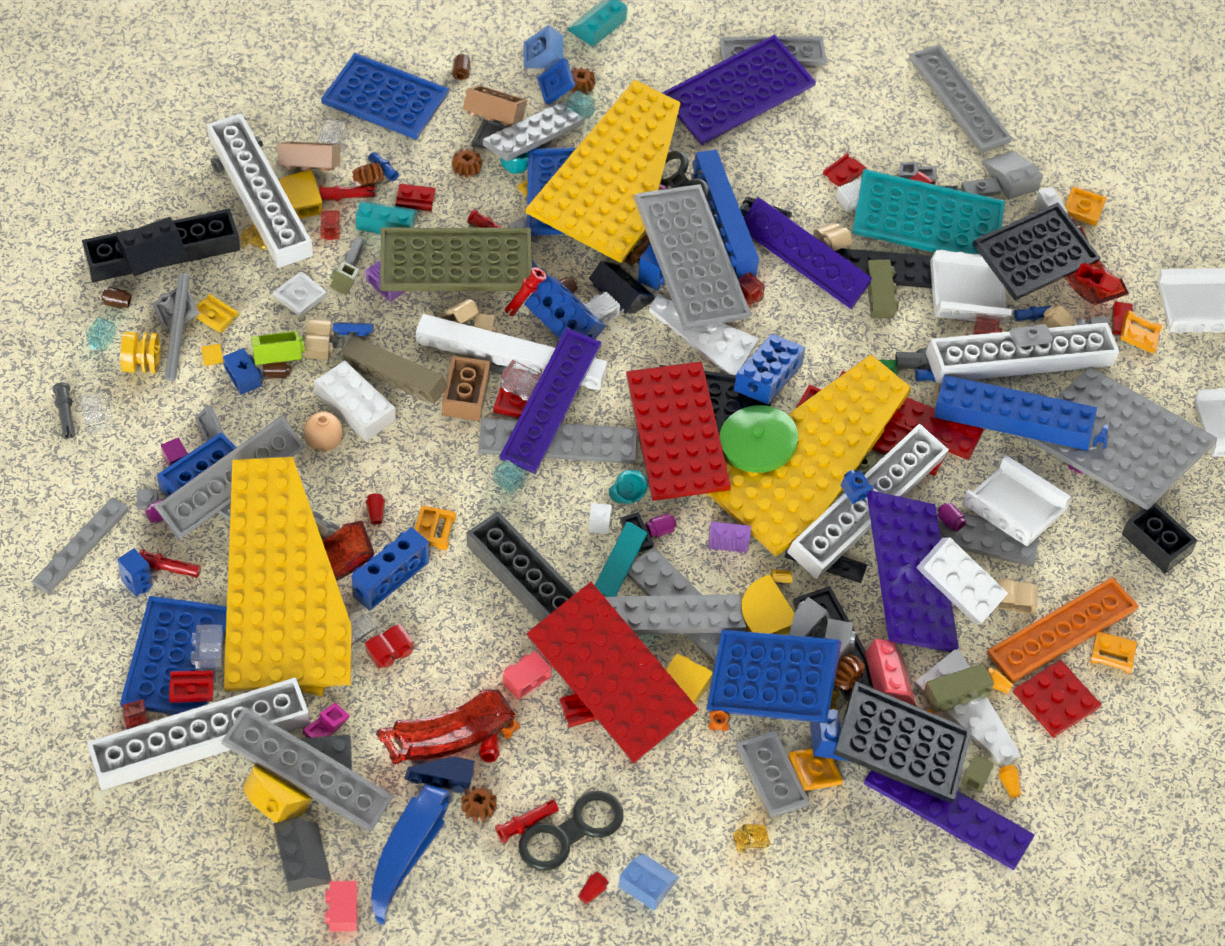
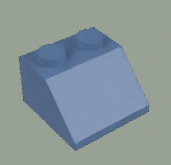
(543, 49)
(647, 881)

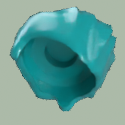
(516, 165)
(628, 487)

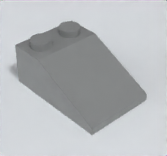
(1014, 174)
(809, 620)
(842, 631)

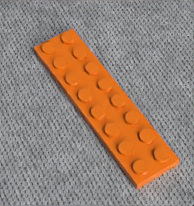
(1062, 630)

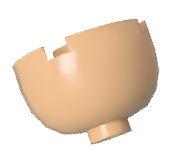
(323, 431)

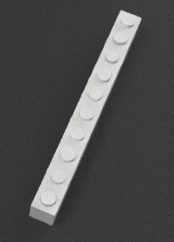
(495, 347)

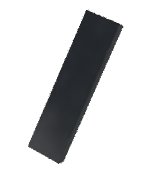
(844, 568)

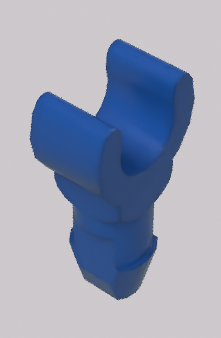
(1101, 437)

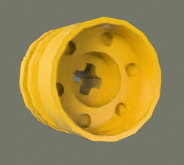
(140, 352)

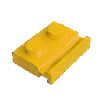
(215, 313)

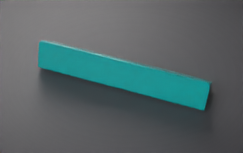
(620, 560)

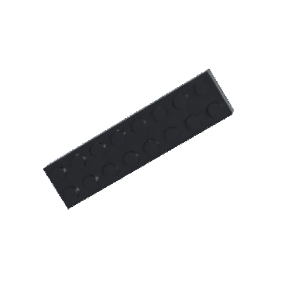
(201, 235)

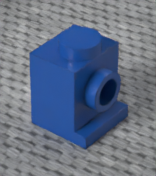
(856, 486)

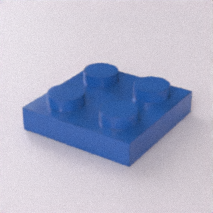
(556, 81)
(345, 328)

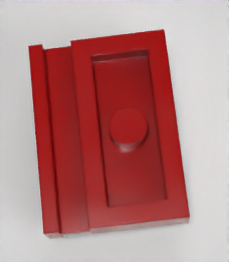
(844, 170)
(415, 197)
(191, 686)
(575, 711)

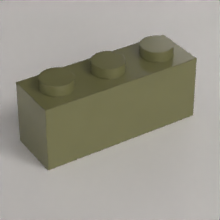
(881, 289)
(958, 688)

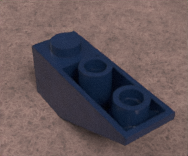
(447, 773)

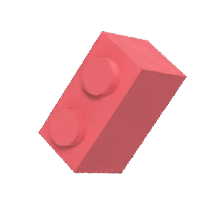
(526, 674)
(342, 906)

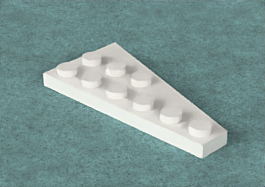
(718, 342)
(976, 715)

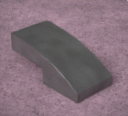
(909, 169)

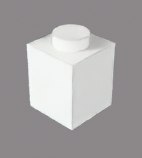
(599, 518)

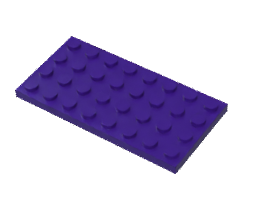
(739, 89)
(913, 606)

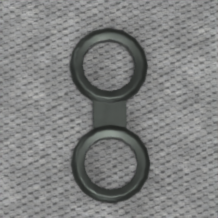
(679, 178)
(570, 830)

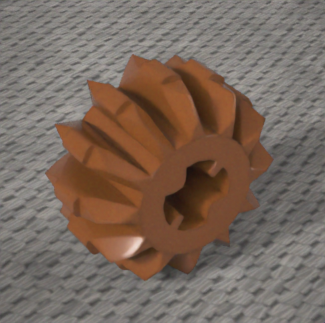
(583, 80)
(467, 163)
(368, 175)
(848, 671)
(473, 808)

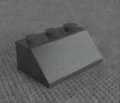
(301, 854)

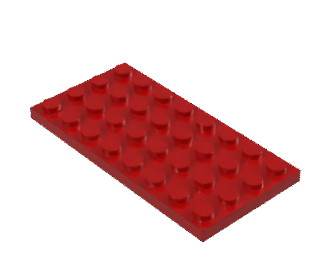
(677, 431)
(612, 672)

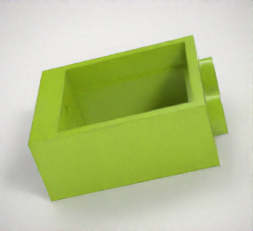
(277, 347)

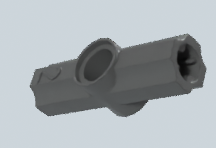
(912, 360)

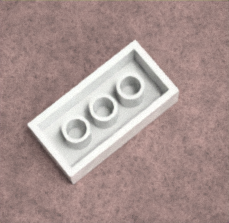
(355, 400)
(962, 580)

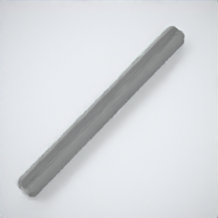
(177, 327)

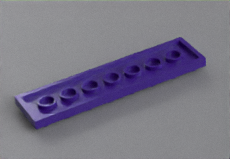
(806, 253)
(550, 400)
(961, 818)

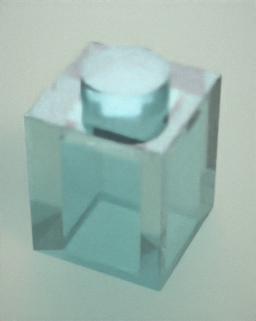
(581, 104)
(101, 334)
(509, 477)

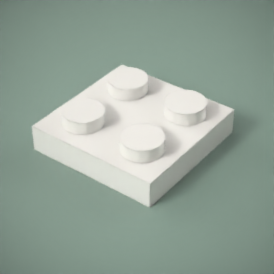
(300, 294)

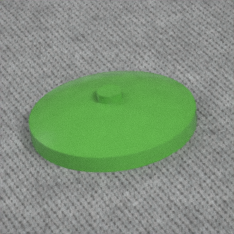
(759, 439)

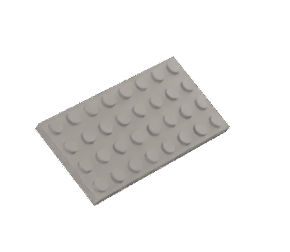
(692, 256)

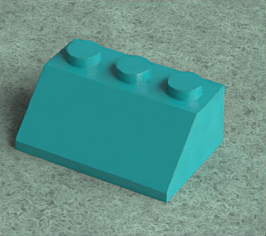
(599, 21)
(374, 216)

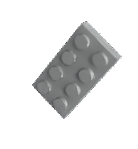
(772, 774)

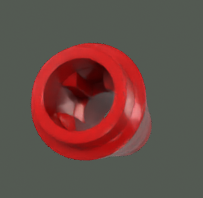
(375, 505)
(489, 748)
(593, 887)

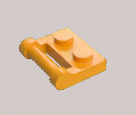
(1138, 336)
(428, 522)
(1115, 647)

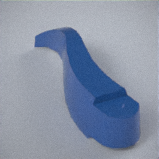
(406, 845)

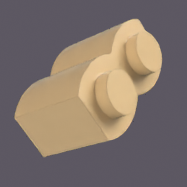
(834, 236)
(461, 312)
(318, 339)
(1020, 596)

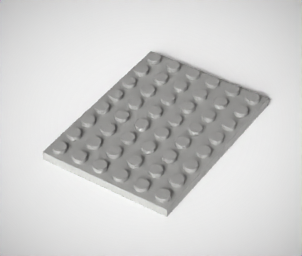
(1145, 442)

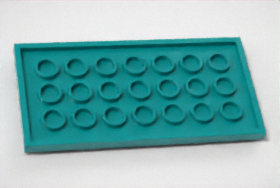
(923, 214)

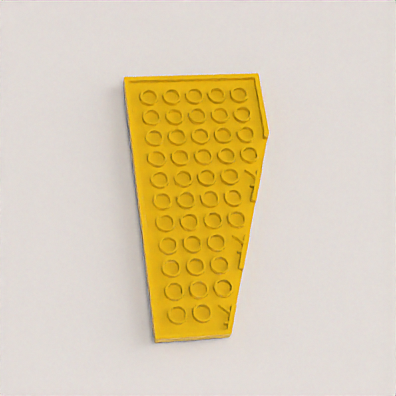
(616, 160)
(833, 438)
(281, 587)

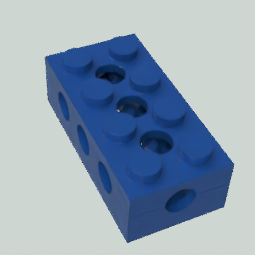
(562, 309)
(769, 369)
(194, 463)
(390, 568)

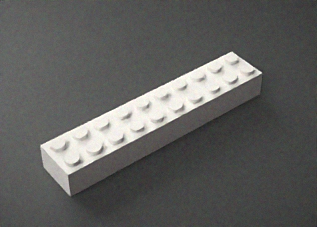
(260, 190)
(997, 355)
(847, 522)
(191, 734)

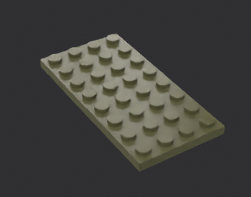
(454, 259)

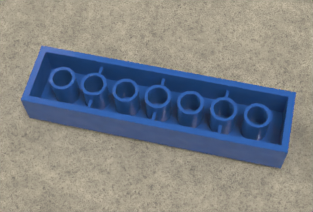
(726, 213)
(1015, 412)

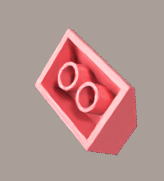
(889, 670)

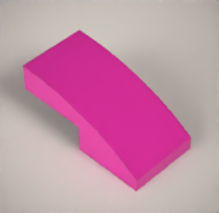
(328, 722)

